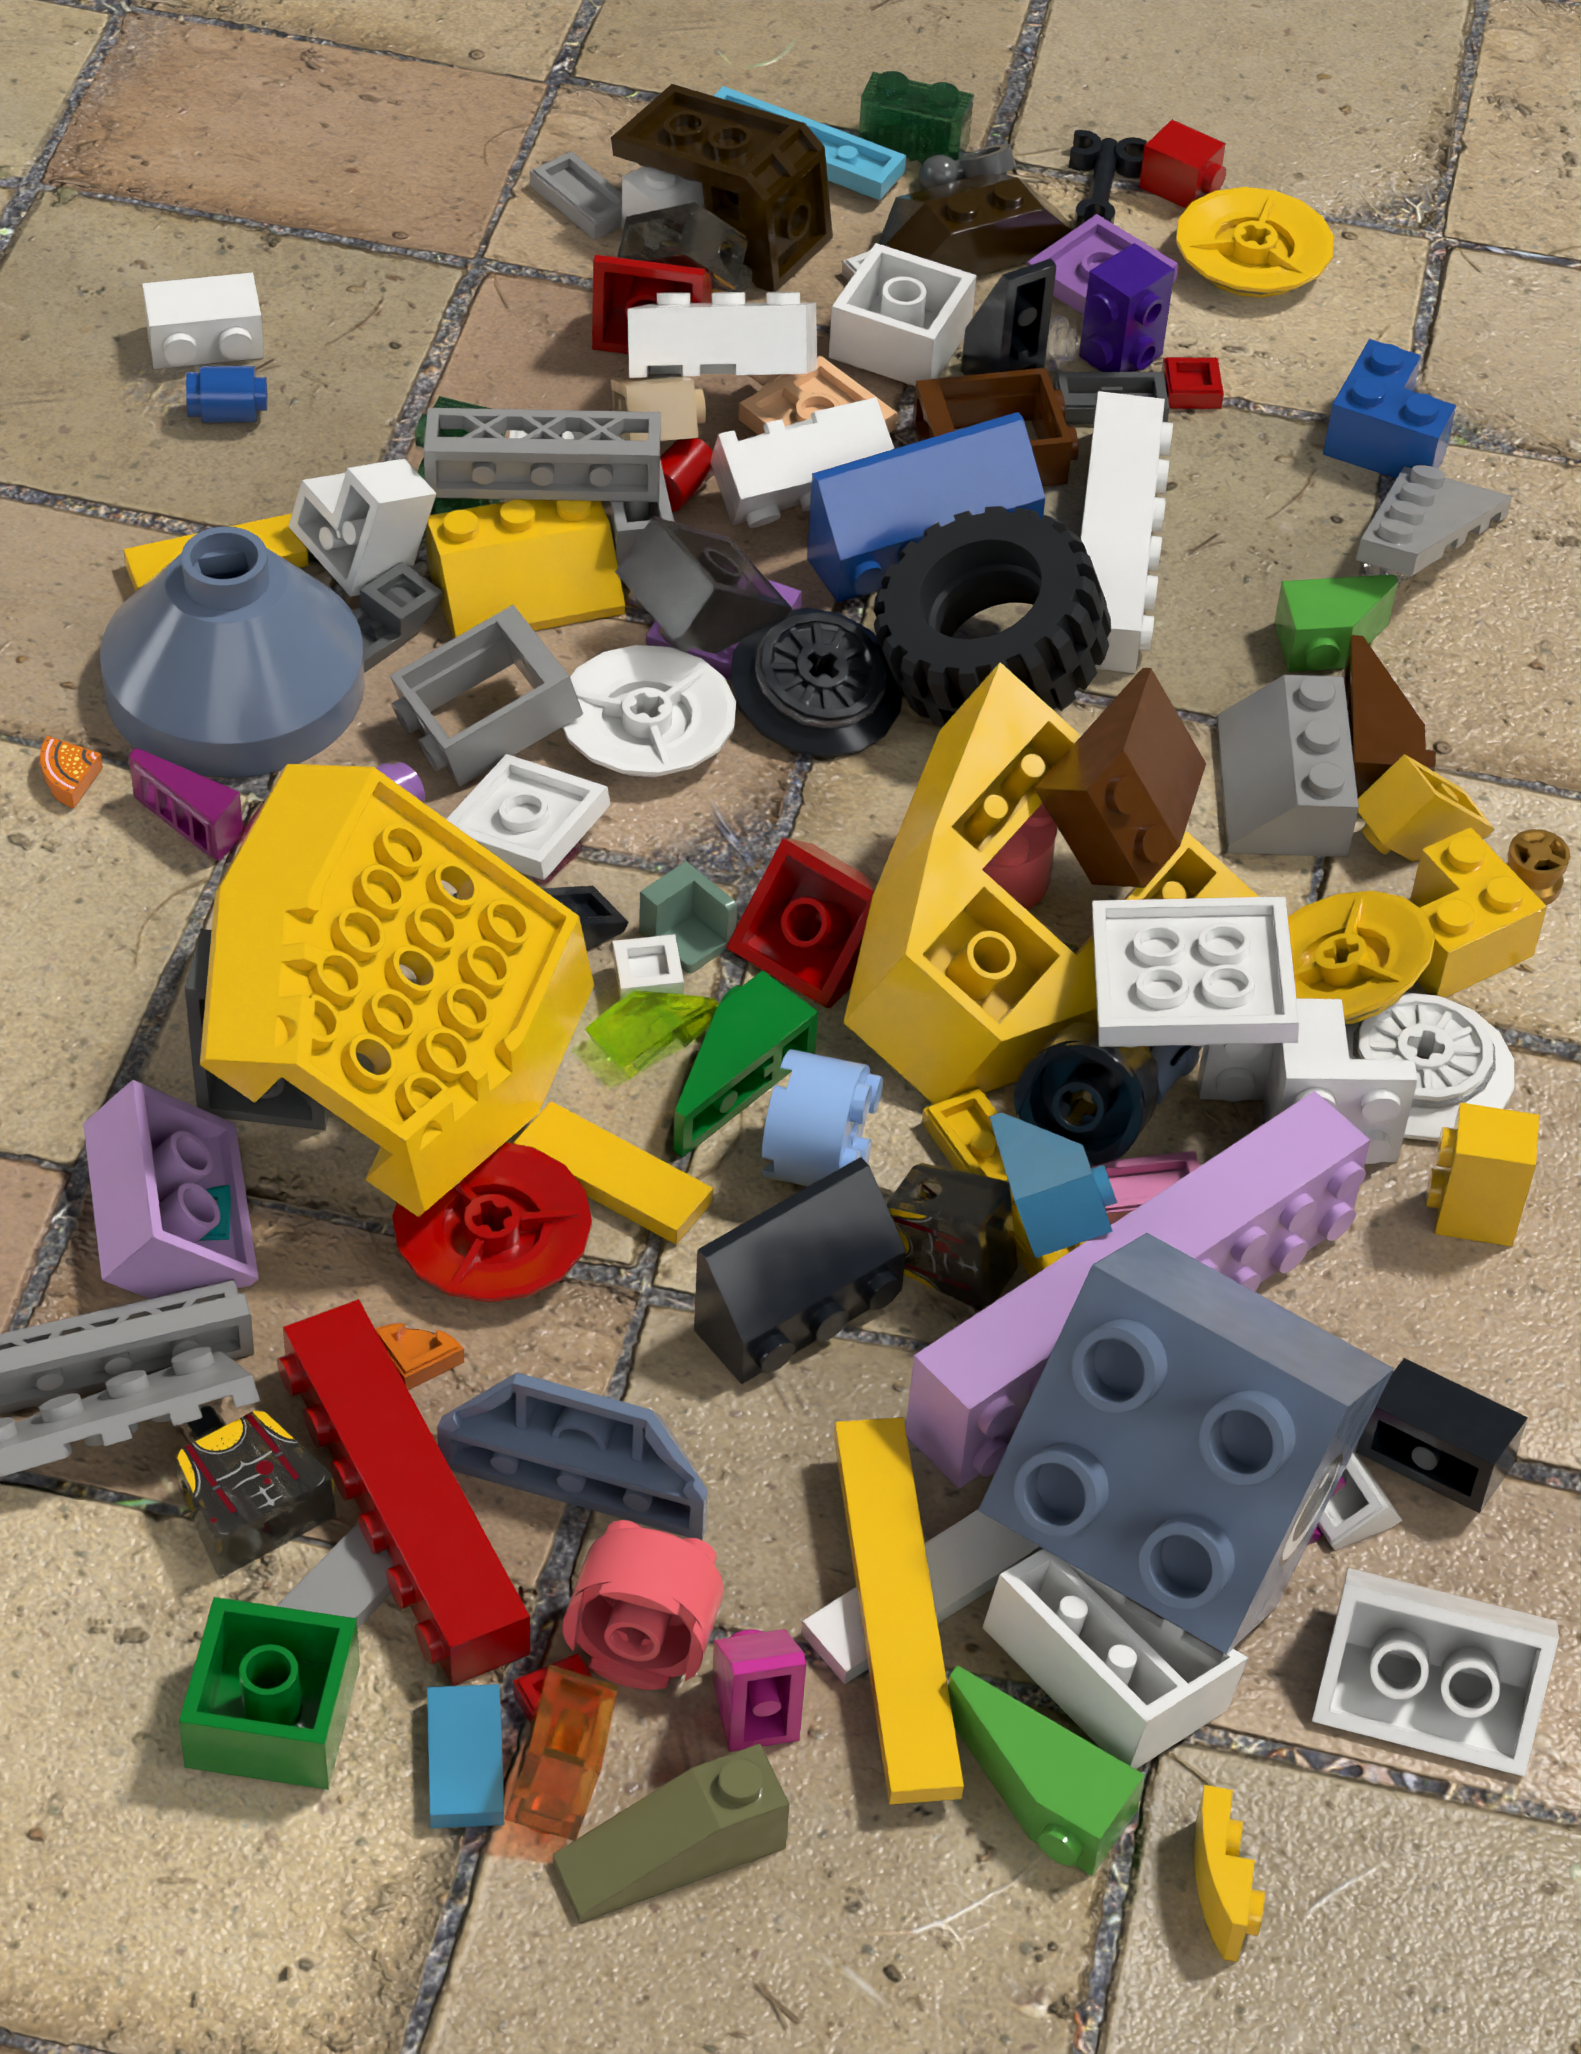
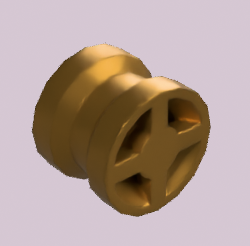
(1540, 862)

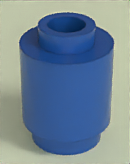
(226, 394)

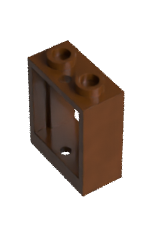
(978, 398)

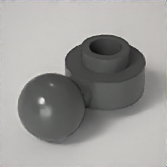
(942, 169)

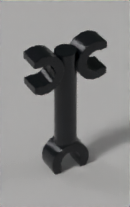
(1105, 158)

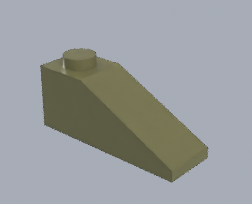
(678, 1835)

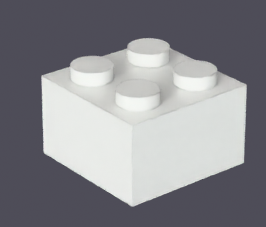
(901, 315)

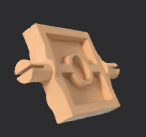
(799, 395)

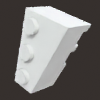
(777, 467)
(1108, 1661)

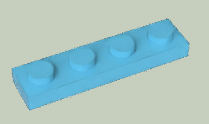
(849, 159)

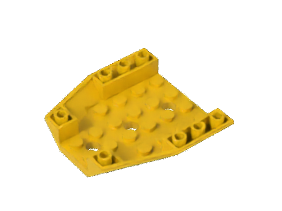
(308, 973)

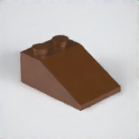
(1126, 787)

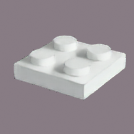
(530, 814)

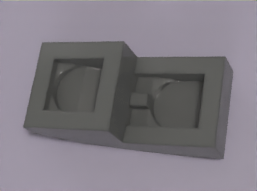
(393, 611)

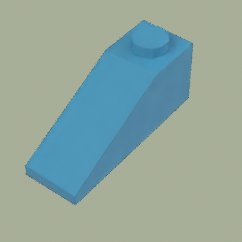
(1052, 1185)

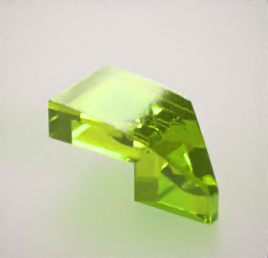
(647, 1023)

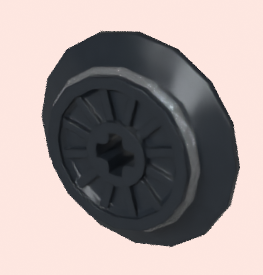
(810, 715)

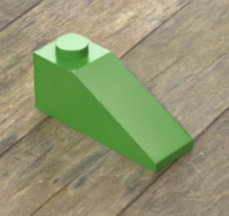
(1052, 1780)

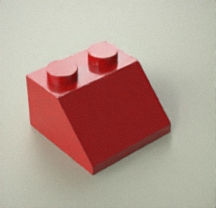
(635, 283)
(806, 921)

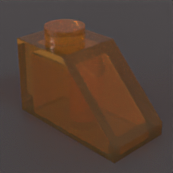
(562, 1753)

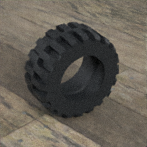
(981, 565)

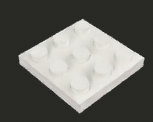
(1194, 972)

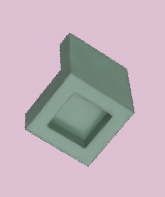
(691, 909)

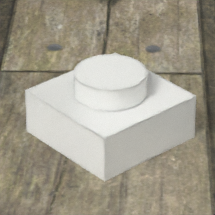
(648, 965)

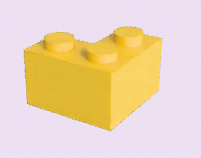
(1477, 911)

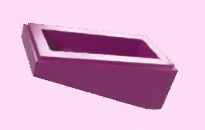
(188, 802)

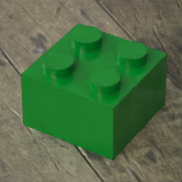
(270, 1693)

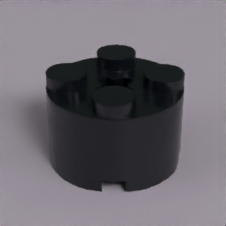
(1117, 1077)

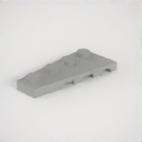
(1425, 517)
(114, 1414)

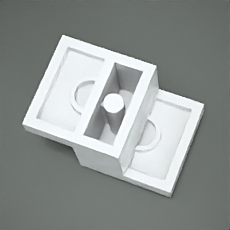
(1365, 1091)

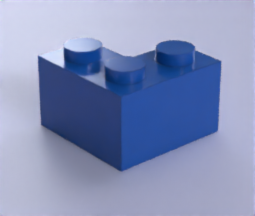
(1382, 420)

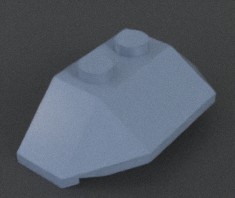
(577, 1452)

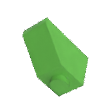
(1321, 614)

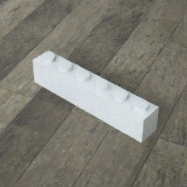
(1123, 513)

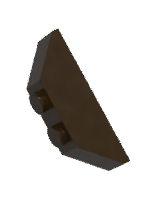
(975, 224)

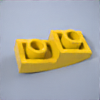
(1223, 1877)

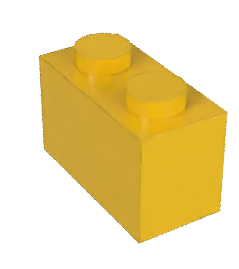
(1484, 1173)

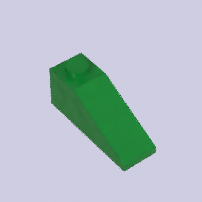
(741, 1056)

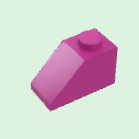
(759, 1687)

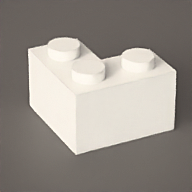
(363, 520)

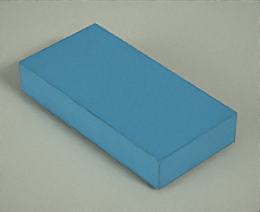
(465, 1756)

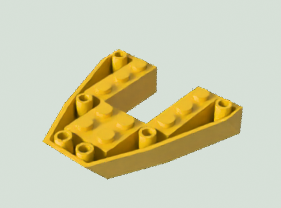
(950, 966)

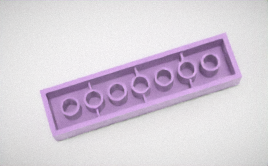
(1238, 1213)

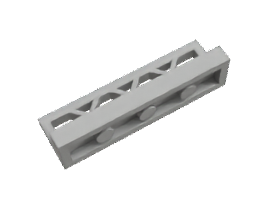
(542, 461)
(144, 1335)

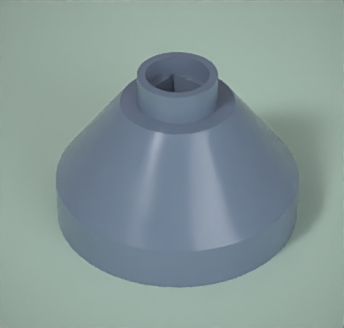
(232, 660)

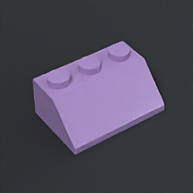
(150, 1199)

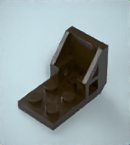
(746, 151)

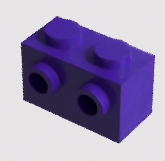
(1126, 311)

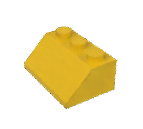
(533, 554)

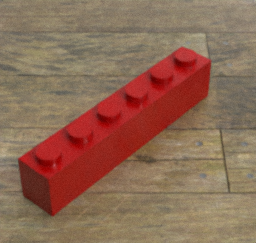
(405, 1494)

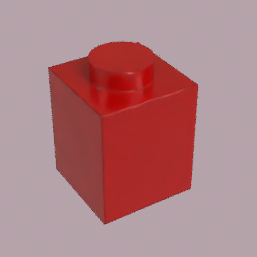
(1182, 164)

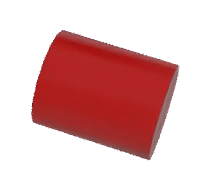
(686, 469)

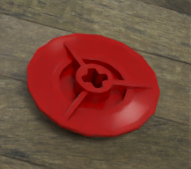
(537, 1221)

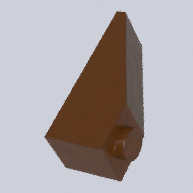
(1379, 718)

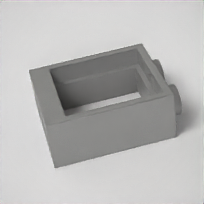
(466, 663)

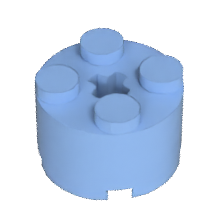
(818, 1117)

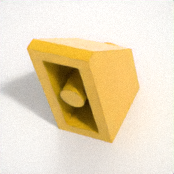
(1415, 809)

